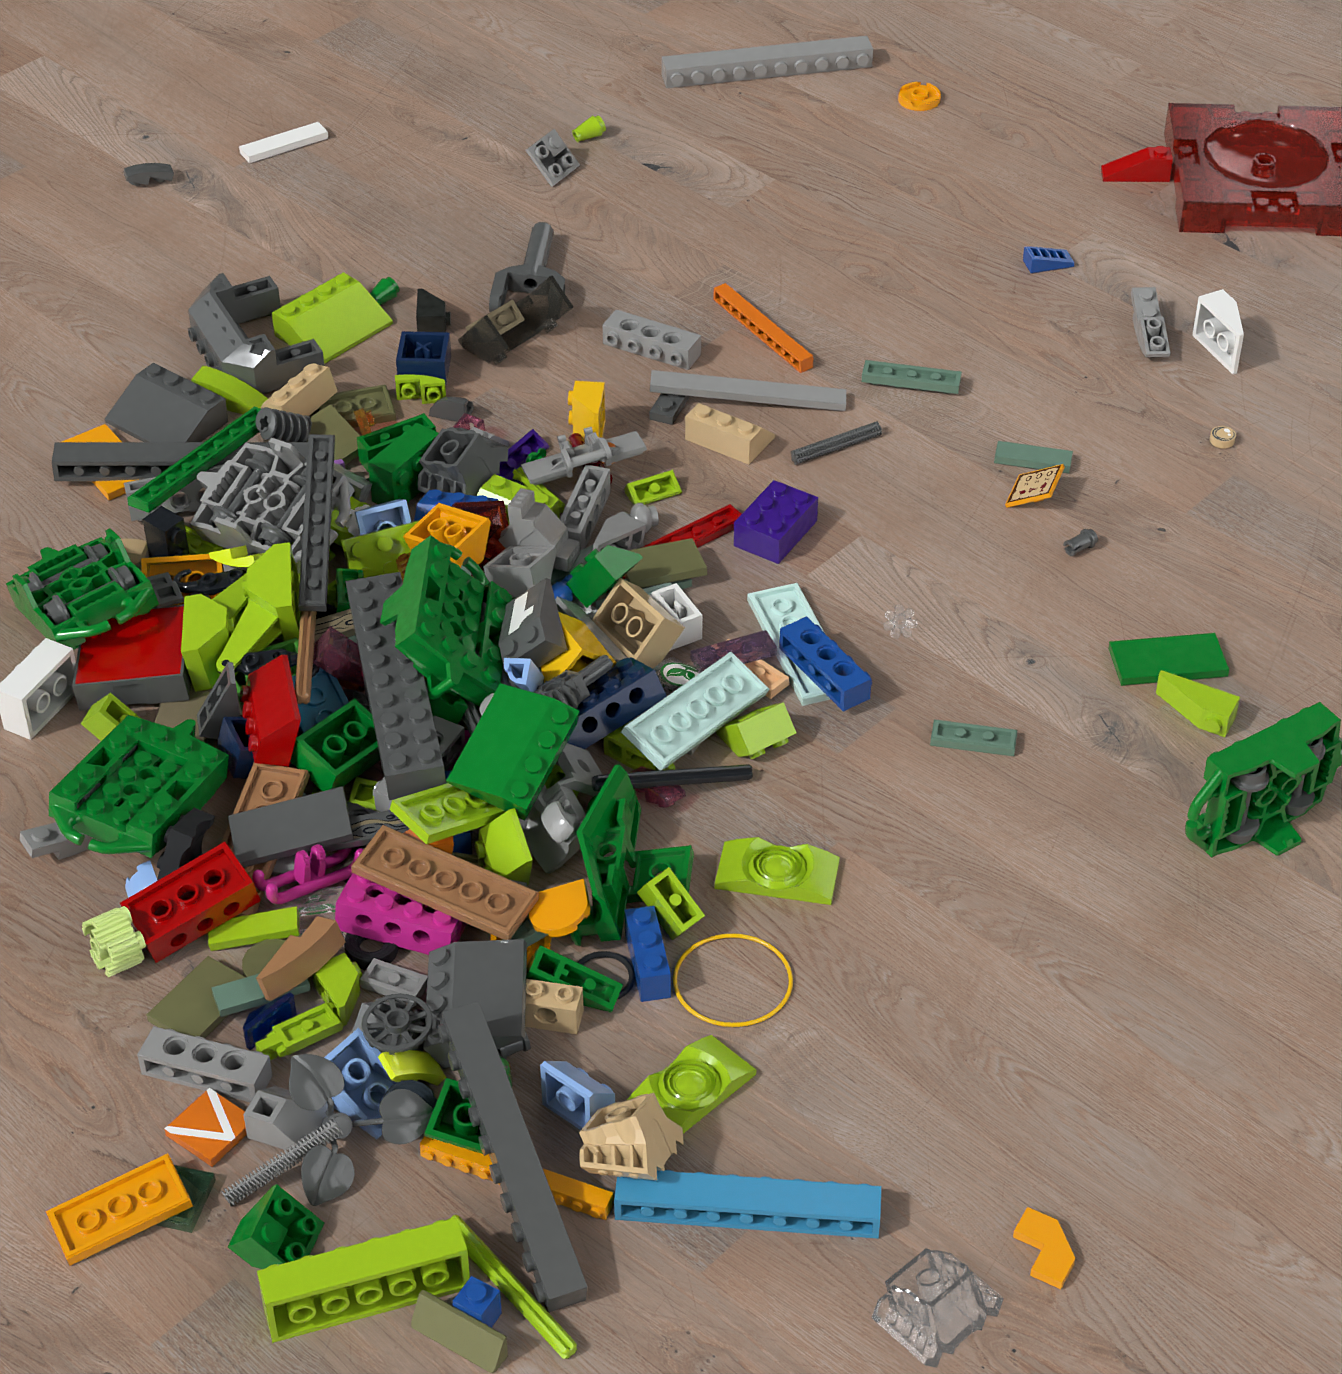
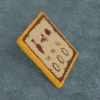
(1035, 486)

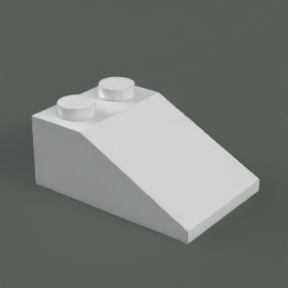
(1219, 328)

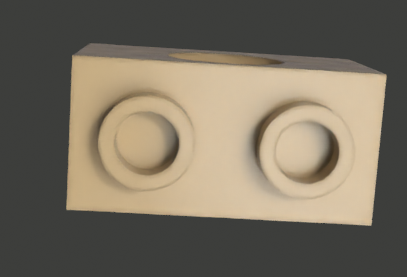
(553, 1006)

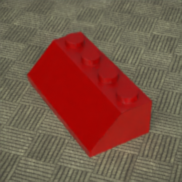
(271, 712)

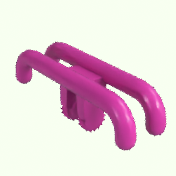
(308, 873)

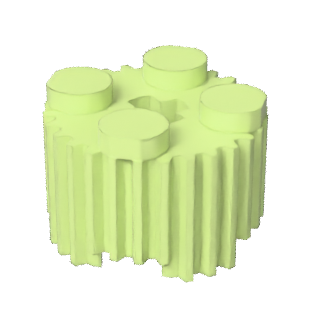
(114, 941)

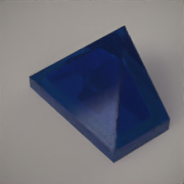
(261, 1020)

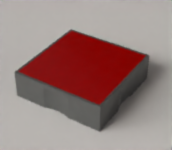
(134, 661)

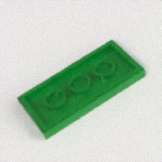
(1184, 655)

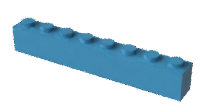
(751, 1203)

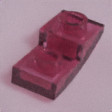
(663, 796)

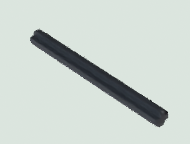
(682, 776)

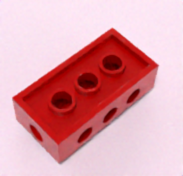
(191, 901)

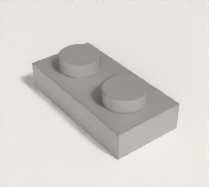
(392, 979)

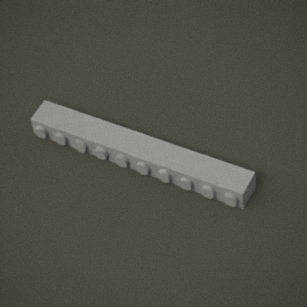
(767, 61)

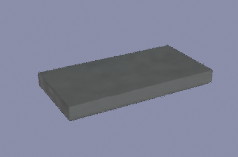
(290, 827)

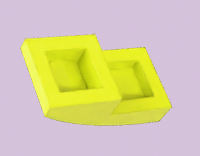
(234, 556)
(412, 1066)

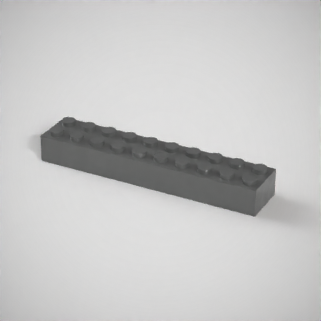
(395, 693)

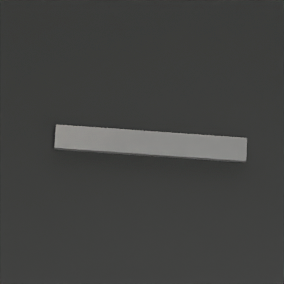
(748, 390)

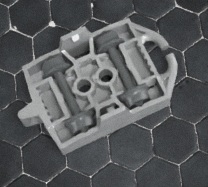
(261, 500)

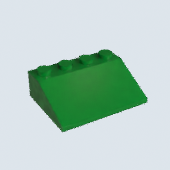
(514, 748)

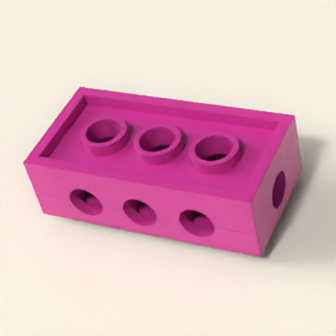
(390, 917)

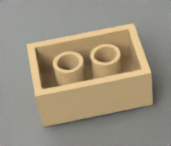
(637, 624)

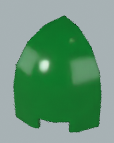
(448, 707)

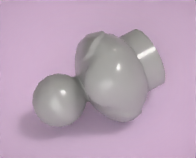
(645, 514)

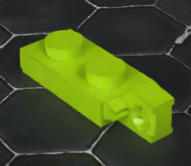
(300, 1032)

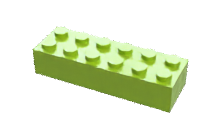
(363, 1279)

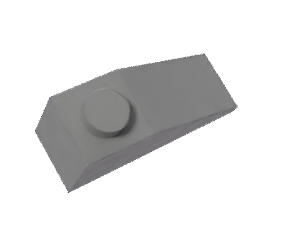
(621, 532)

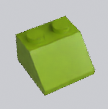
(758, 730)
(505, 848)

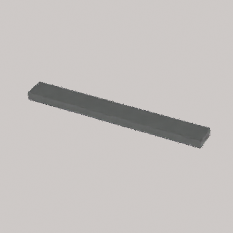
(317, 523)

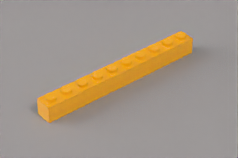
(565, 1190)

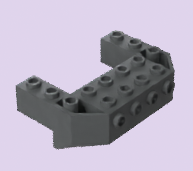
(227, 348)

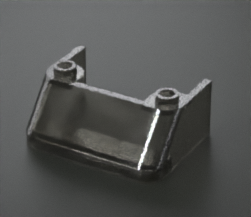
(541, 312)

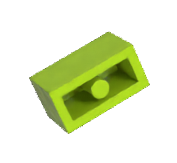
(672, 903)

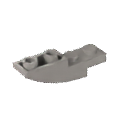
(1148, 323)
(48, 840)

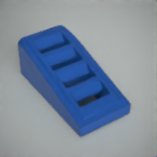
(1046, 259)

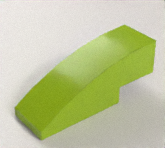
(237, 394)

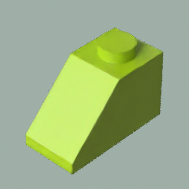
(105, 716)
(339, 985)

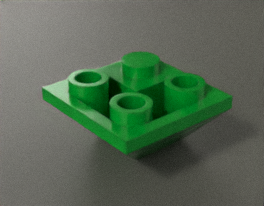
(276, 1230)

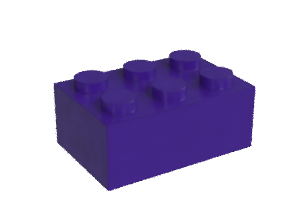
(775, 521)

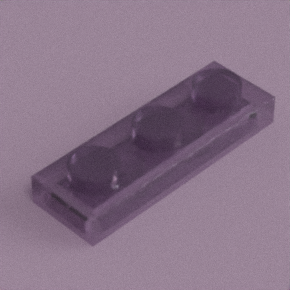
(745, 648)

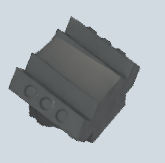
(460, 462)

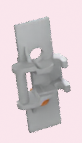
(594, 449)

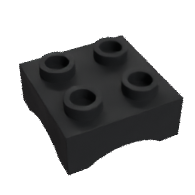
(184, 841)

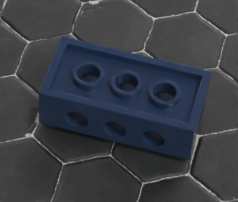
(616, 701)

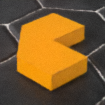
(1046, 1234)

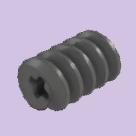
(283, 425)

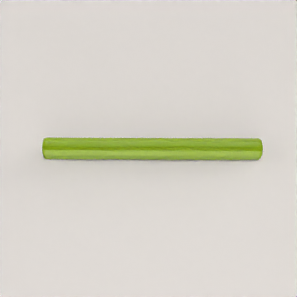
(517, 1293)

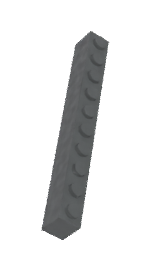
(127, 459)
(513, 1158)

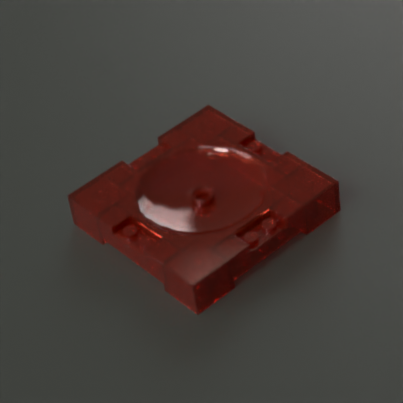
(1256, 167)

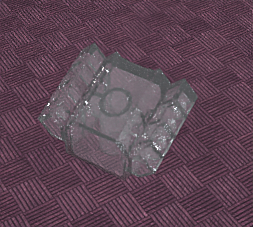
(934, 1305)

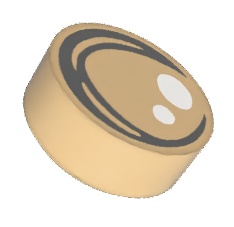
(1222, 437)

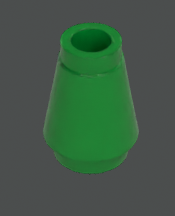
(385, 290)

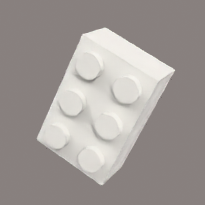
(37, 688)

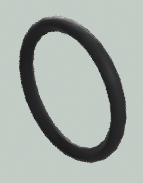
(623, 960)

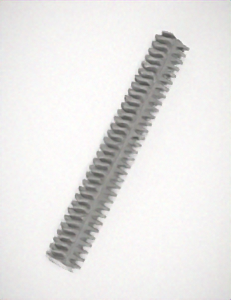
(283, 1162)

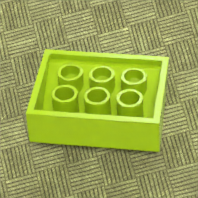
(333, 314)

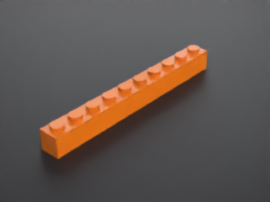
(763, 328)

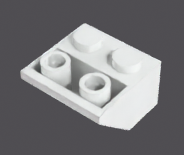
(683, 610)

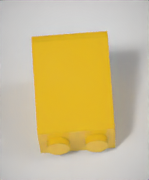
(581, 646)

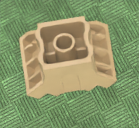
(629, 1139)

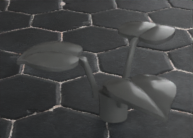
(323, 1170)

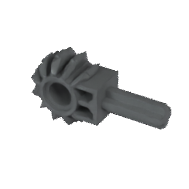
(571, 686)

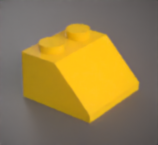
(587, 407)

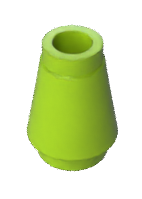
(589, 129)

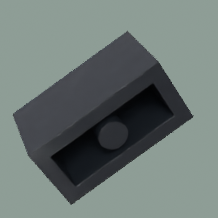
(165, 534)

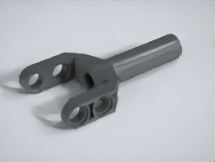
(530, 274)

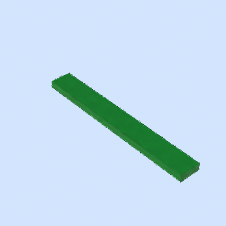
(198, 460)

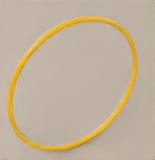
(734, 1024)

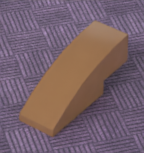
(300, 957)

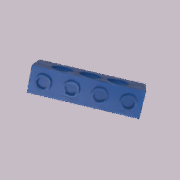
(825, 663)

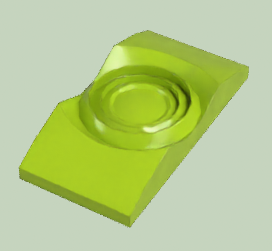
(777, 870)
(697, 1081)

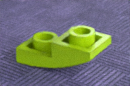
(420, 386)

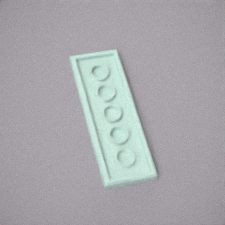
(776, 609)
(695, 711)

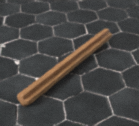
(305, 656)

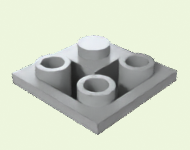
(552, 157)
(278, 1120)

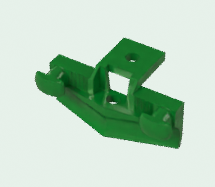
(613, 827)

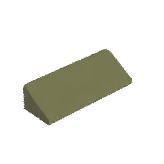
(459, 1332)

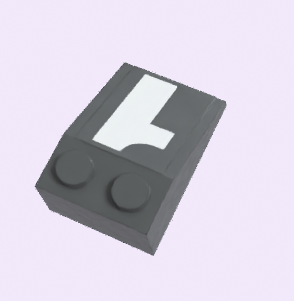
(533, 626)

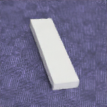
(283, 142)

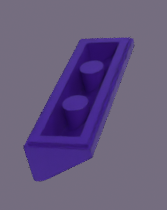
(519, 452)

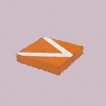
(208, 1127)

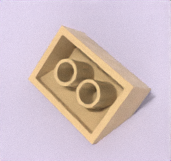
(304, 392)
(726, 433)

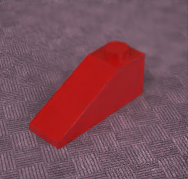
(1145, 165)

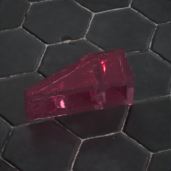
(338, 656)

